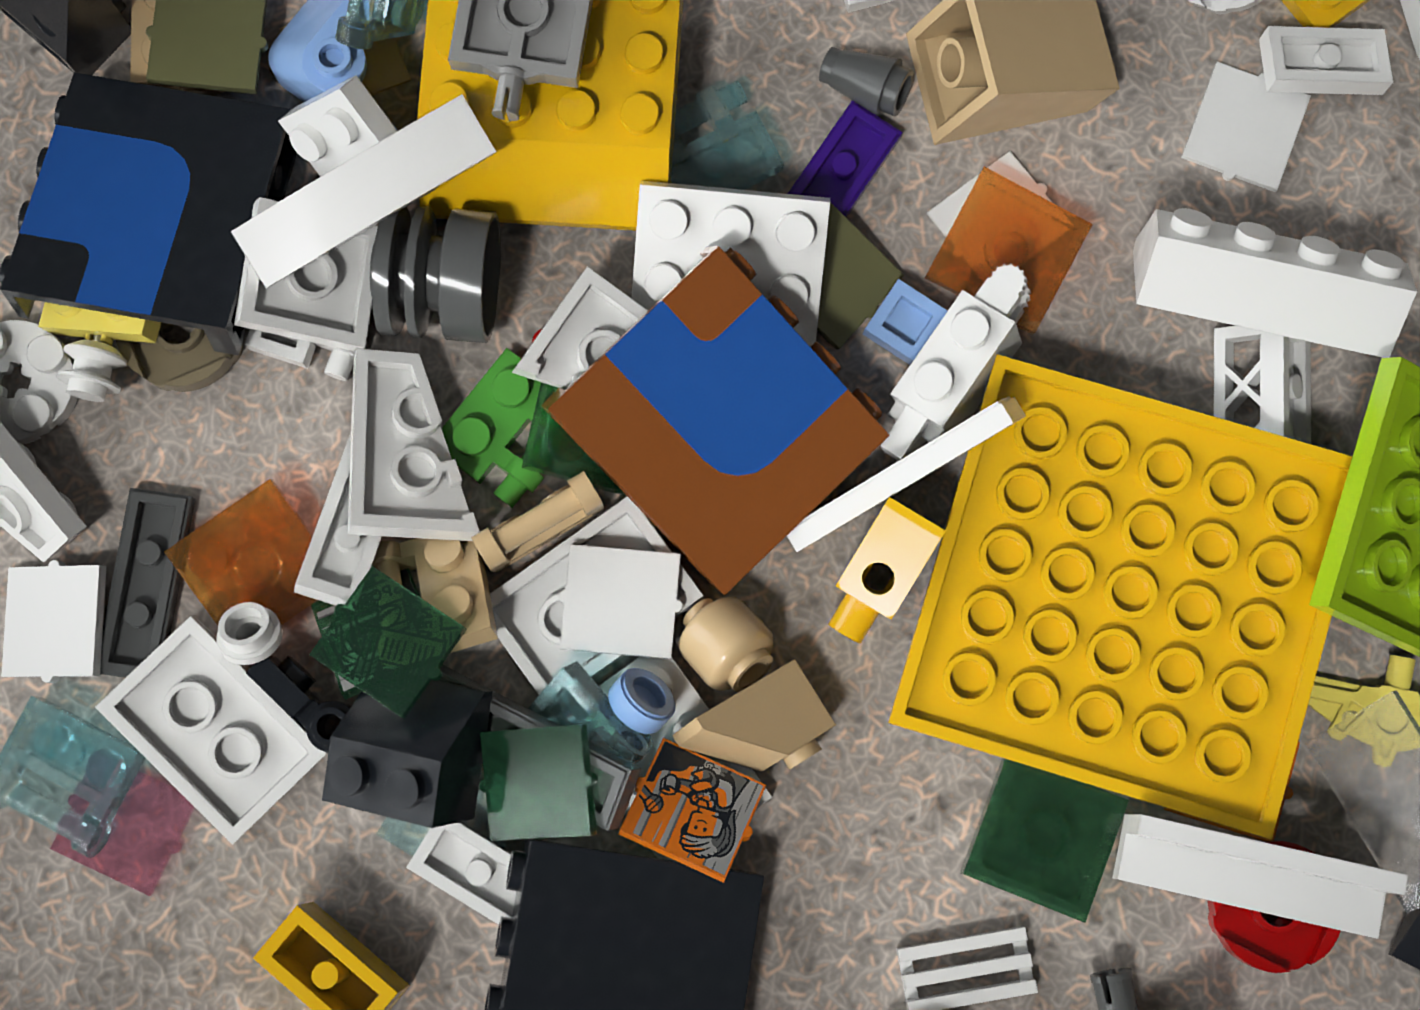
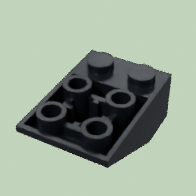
(73, 31)

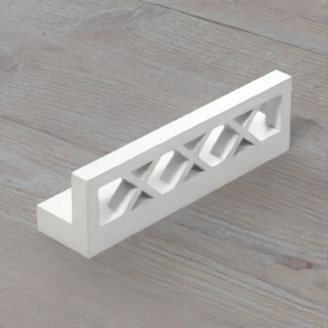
(1282, 376)
(1254, 875)

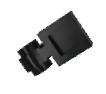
(289, 687)

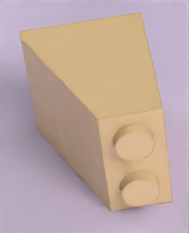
(1009, 64)

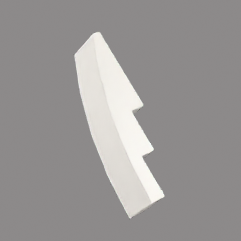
(363, 191)

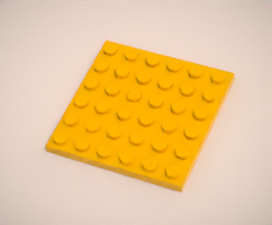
(1128, 598)

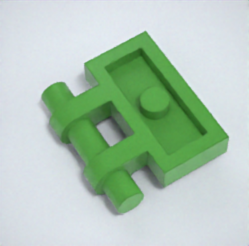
(489, 425)

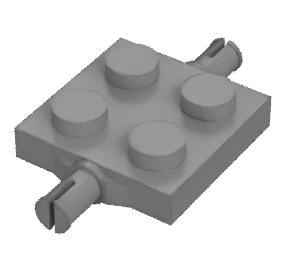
(520, 45)

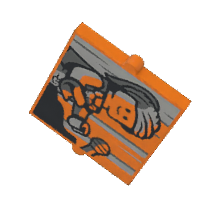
(692, 810)

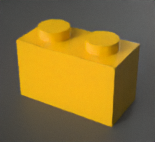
(328, 964)

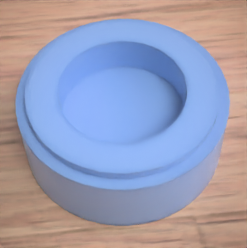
(641, 700)

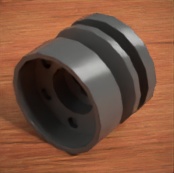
(428, 272)

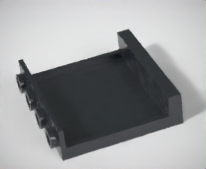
(622, 933)

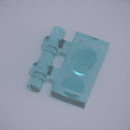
(731, 155)

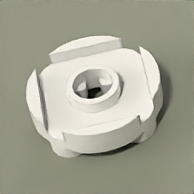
(45, 401)

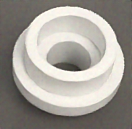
(239, 624)

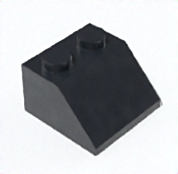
(413, 766)

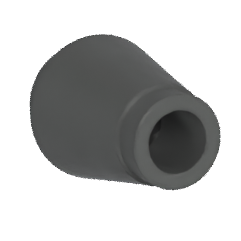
(868, 79)

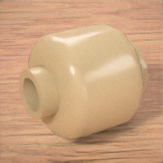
(726, 643)

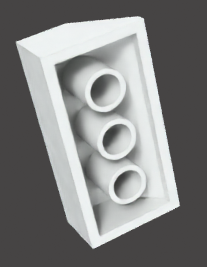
(1272, 281)

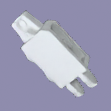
(956, 361)

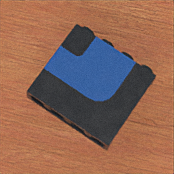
(144, 205)

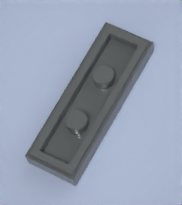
(143, 579)

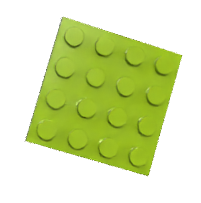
(1374, 542)

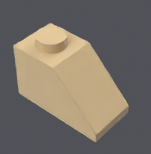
(762, 723)

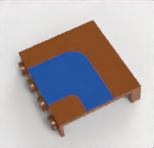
(720, 418)

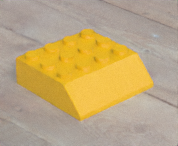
(573, 150)

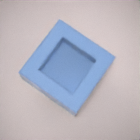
(904, 321)

